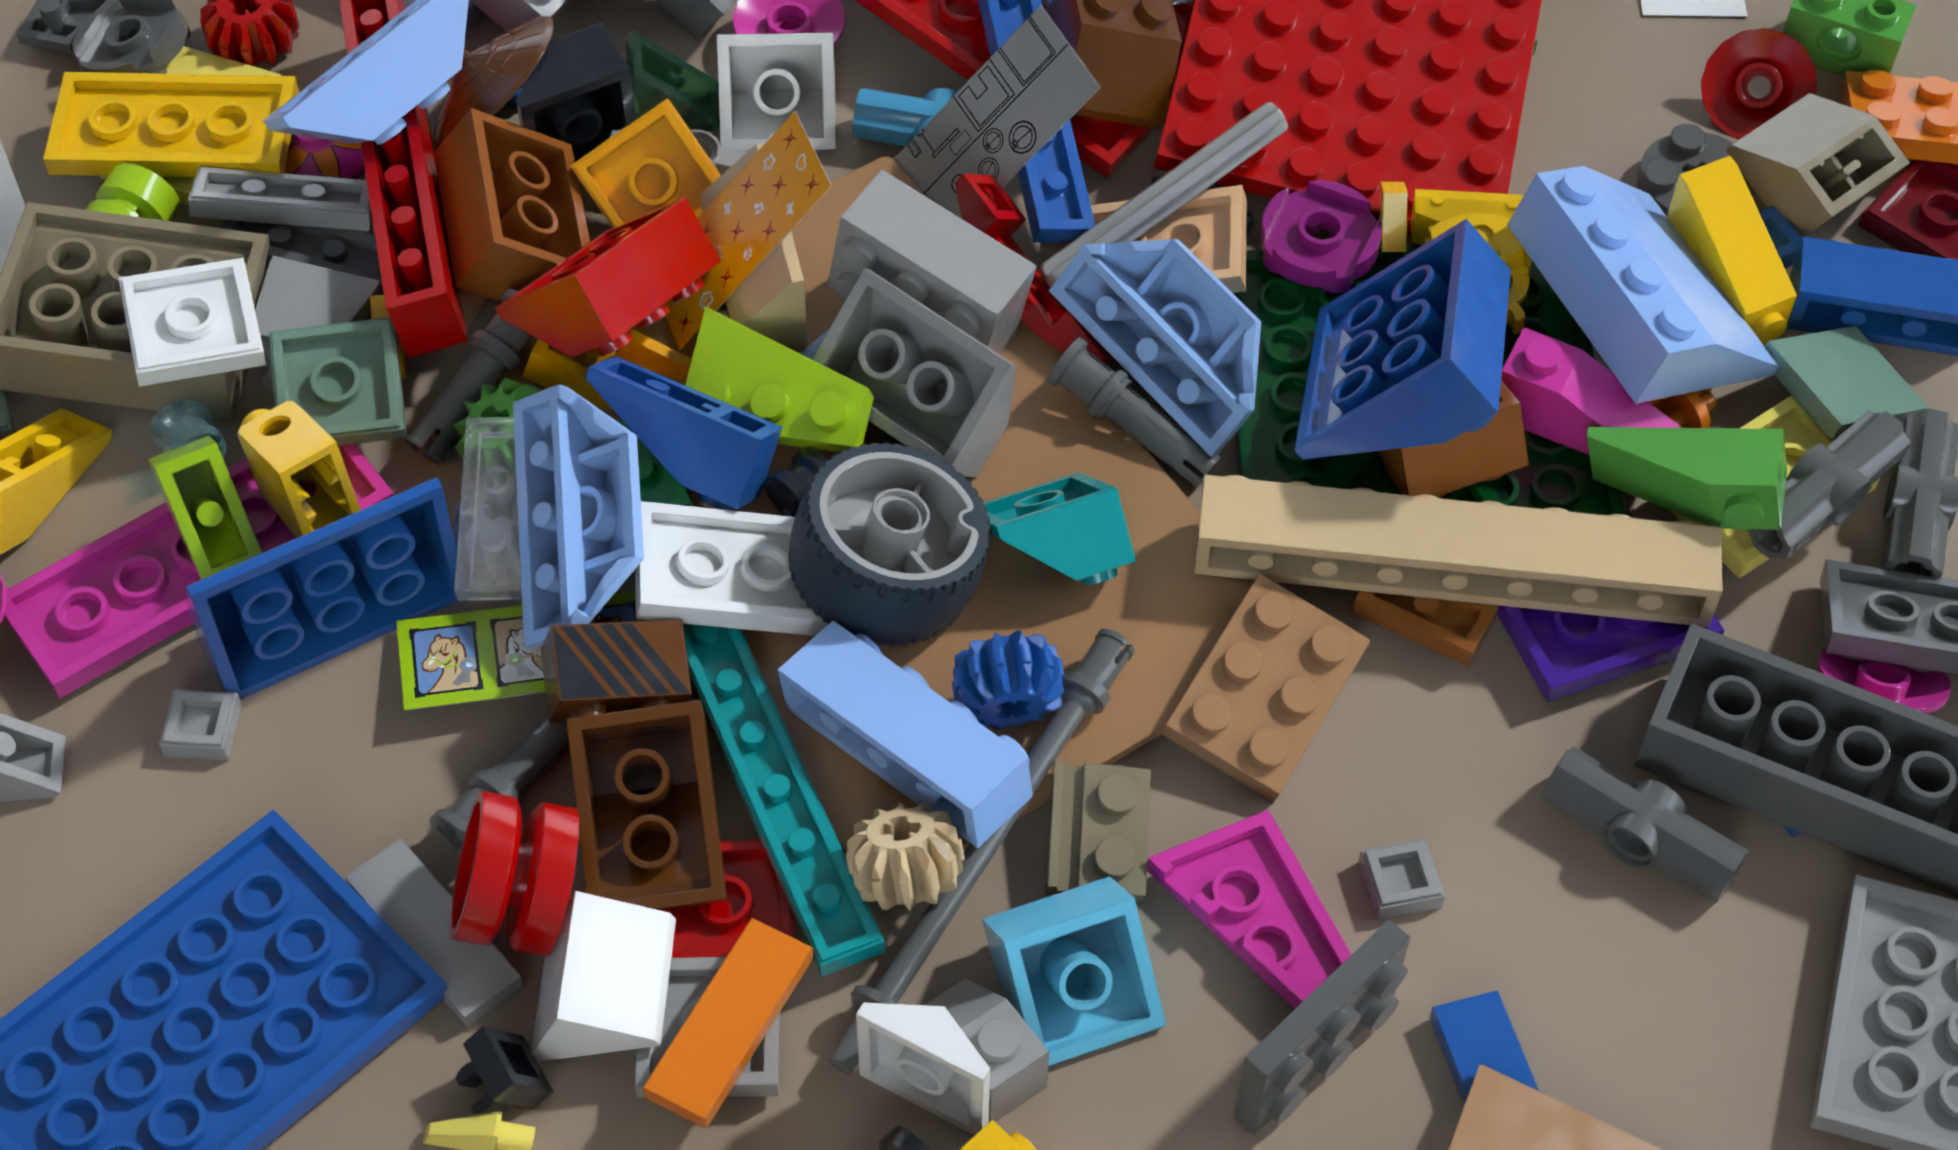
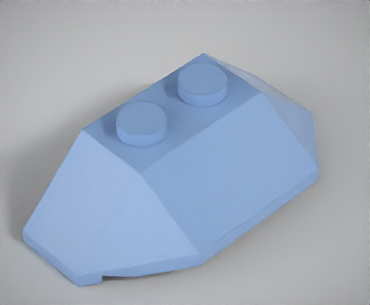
(382, 78)
(1169, 331)
(573, 509)

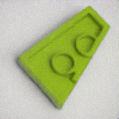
(778, 385)

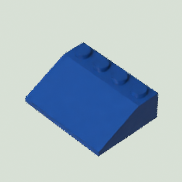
(1409, 352)
(326, 590)

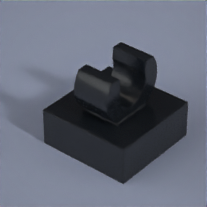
(506, 1069)

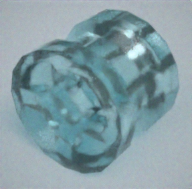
(182, 424)

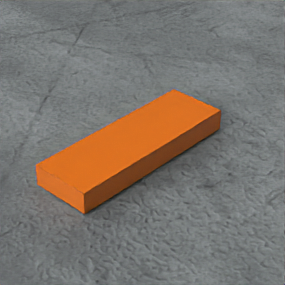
(728, 1023)

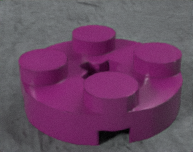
(1316, 262)

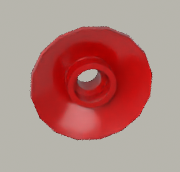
(1750, 56)

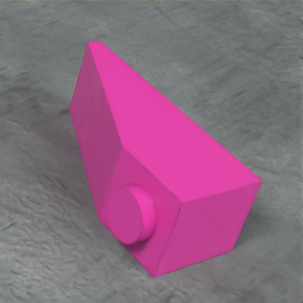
(1569, 391)

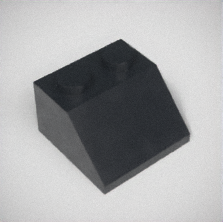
(579, 91)

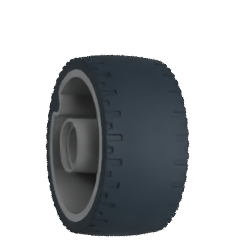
(889, 543)

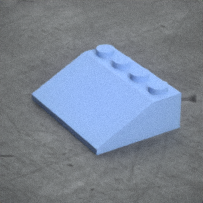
(1635, 286)

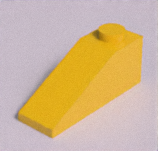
(40, 469)

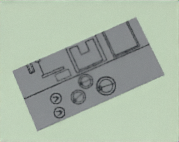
(1001, 113)

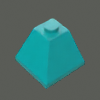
(1068, 525)

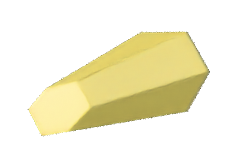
(479, 1132)

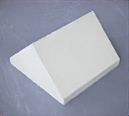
(769, 79)
(604, 980)

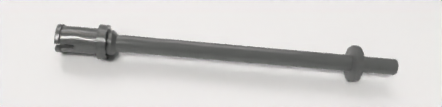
(1083, 695)

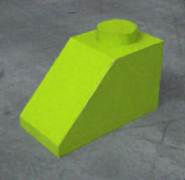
(205, 506)

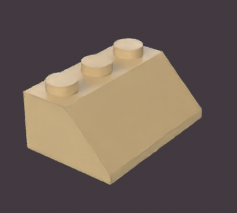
(774, 293)

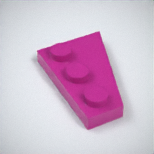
(1257, 903)

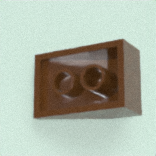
(648, 806)

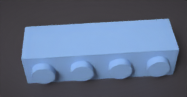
(907, 731)

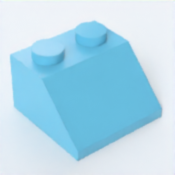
(1077, 968)

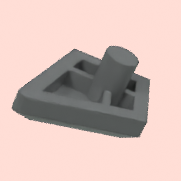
(56, 22)

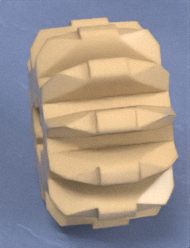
(905, 856)

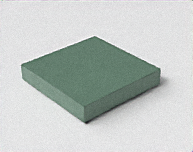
(342, 378)
(1841, 378)

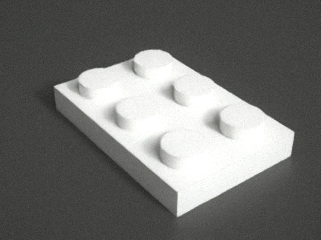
(719, 570)

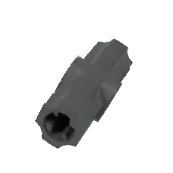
(1833, 481)
(1922, 495)
(1644, 824)

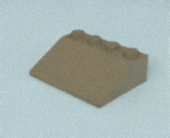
(66, 309)

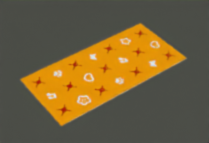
(752, 219)

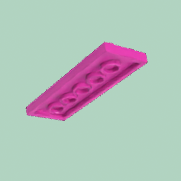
(133, 583)

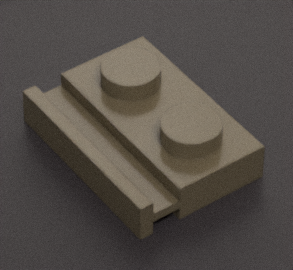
(1097, 827)

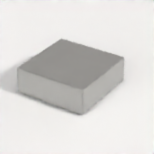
(200, 724)
(1401, 879)

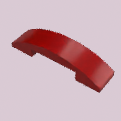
(993, 212)

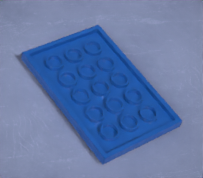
(212, 1010)

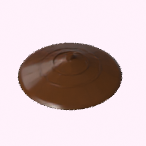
(493, 73)

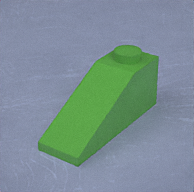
(1701, 473)

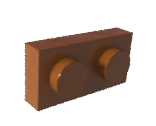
(1441, 625)

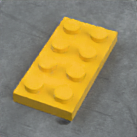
(167, 123)

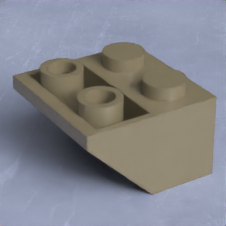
(1816, 160)

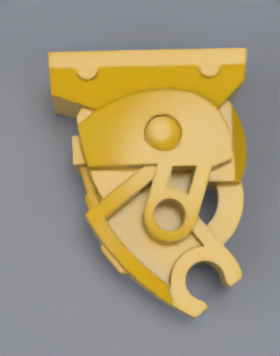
(1489, 214)

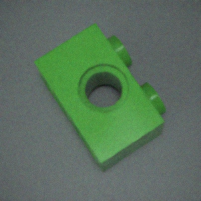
(1850, 32)

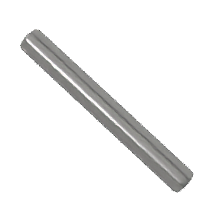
(1177, 186)

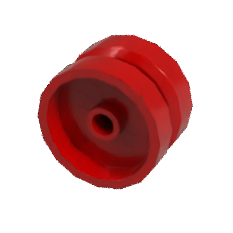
(524, 874)

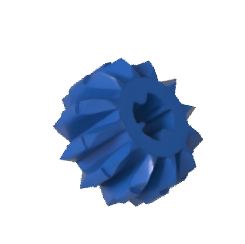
(1009, 679)

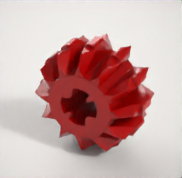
(249, 29)

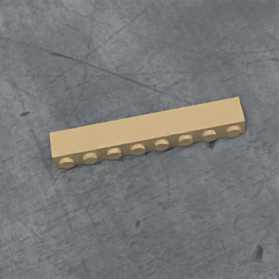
(1460, 550)

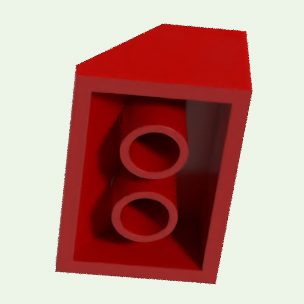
(615, 282)

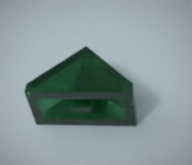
(662, 75)

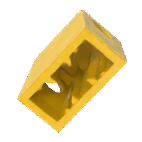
(290, 448)

